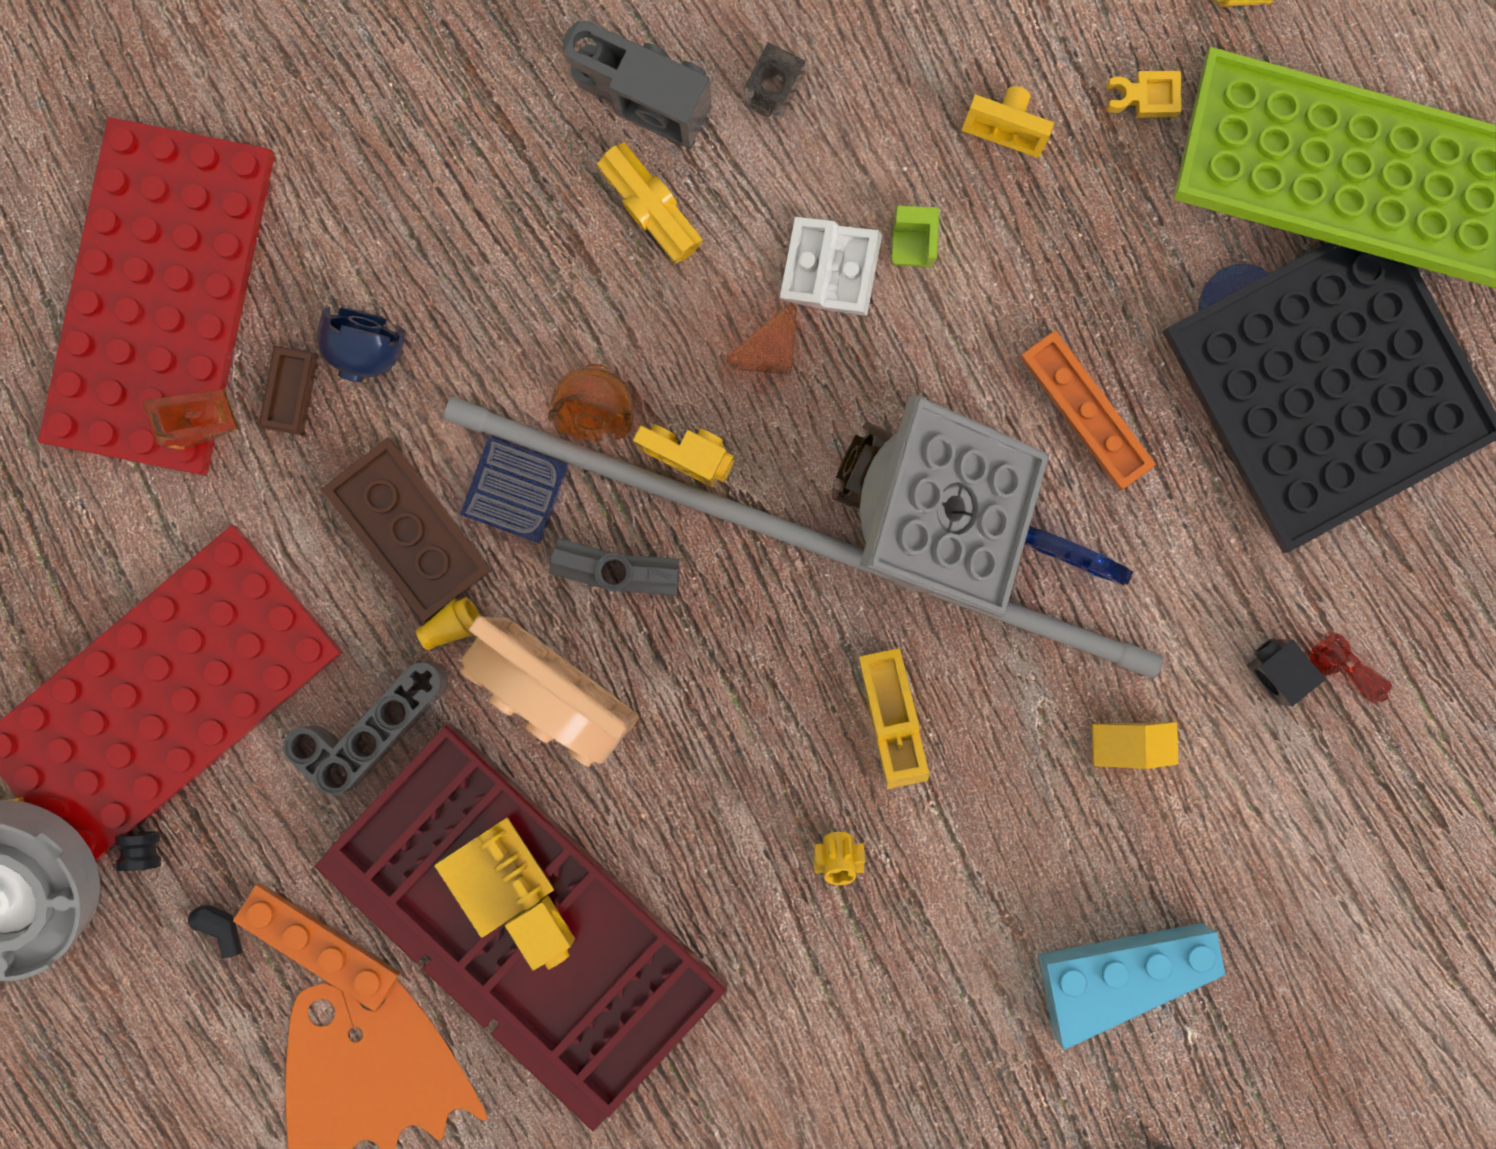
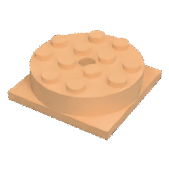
(545, 690)

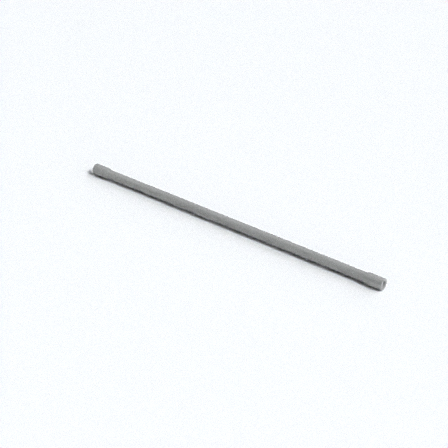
(482, 420)

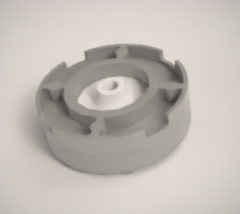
(44, 888)

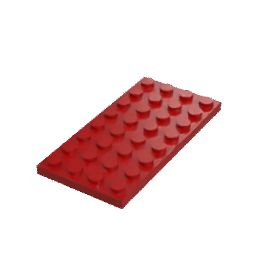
(155, 288)
(163, 693)

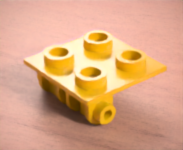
(494, 877)

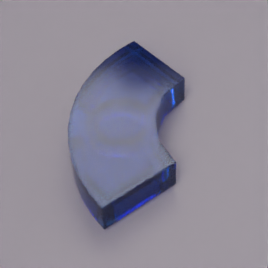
(1078, 556)

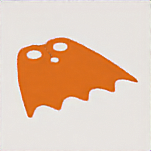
(369, 1087)

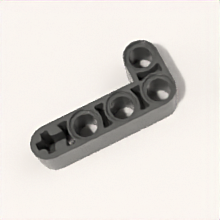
(376, 722)

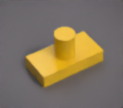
(1008, 122)

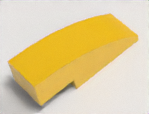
(894, 718)

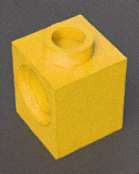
(541, 934)

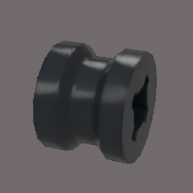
(138, 851)

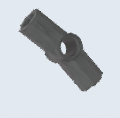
(588, 565)

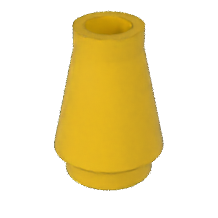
(448, 624)

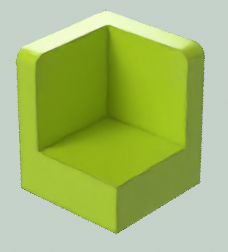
(915, 236)

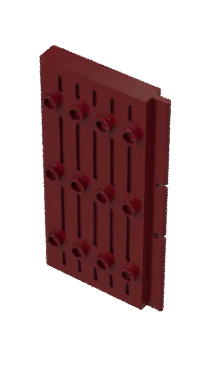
(580, 1027)

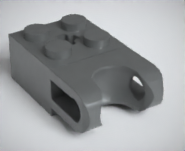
(640, 82)

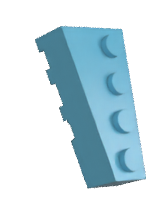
(1124, 977)

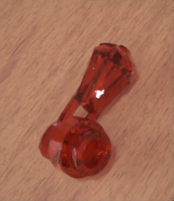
(1331, 658)

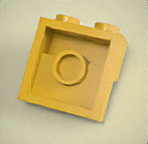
(696, 456)

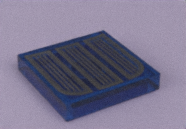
(514, 489)

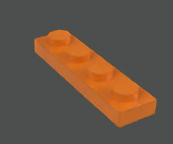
(1087, 410)
(317, 947)

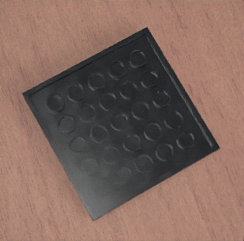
(1332, 387)

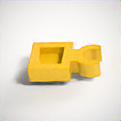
(1153, 94)

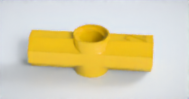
(649, 202)

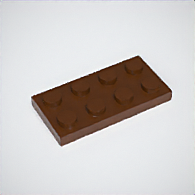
(406, 529)

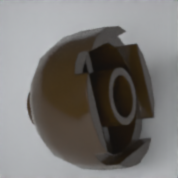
(856, 464)

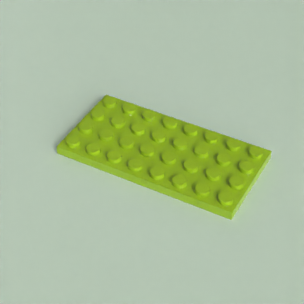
(1342, 166)

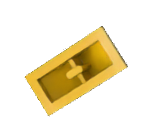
(1135, 745)

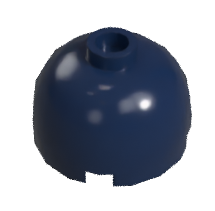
(358, 343)

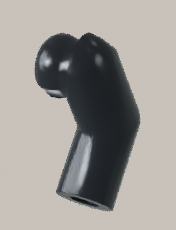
(219, 925)

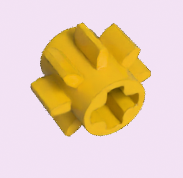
(839, 858)

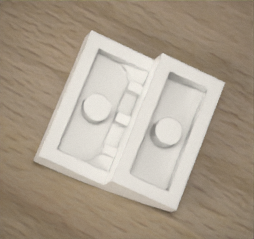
(830, 266)

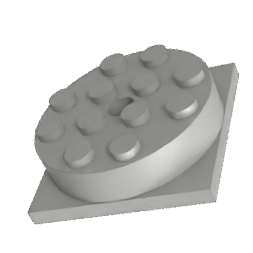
(987, 498)

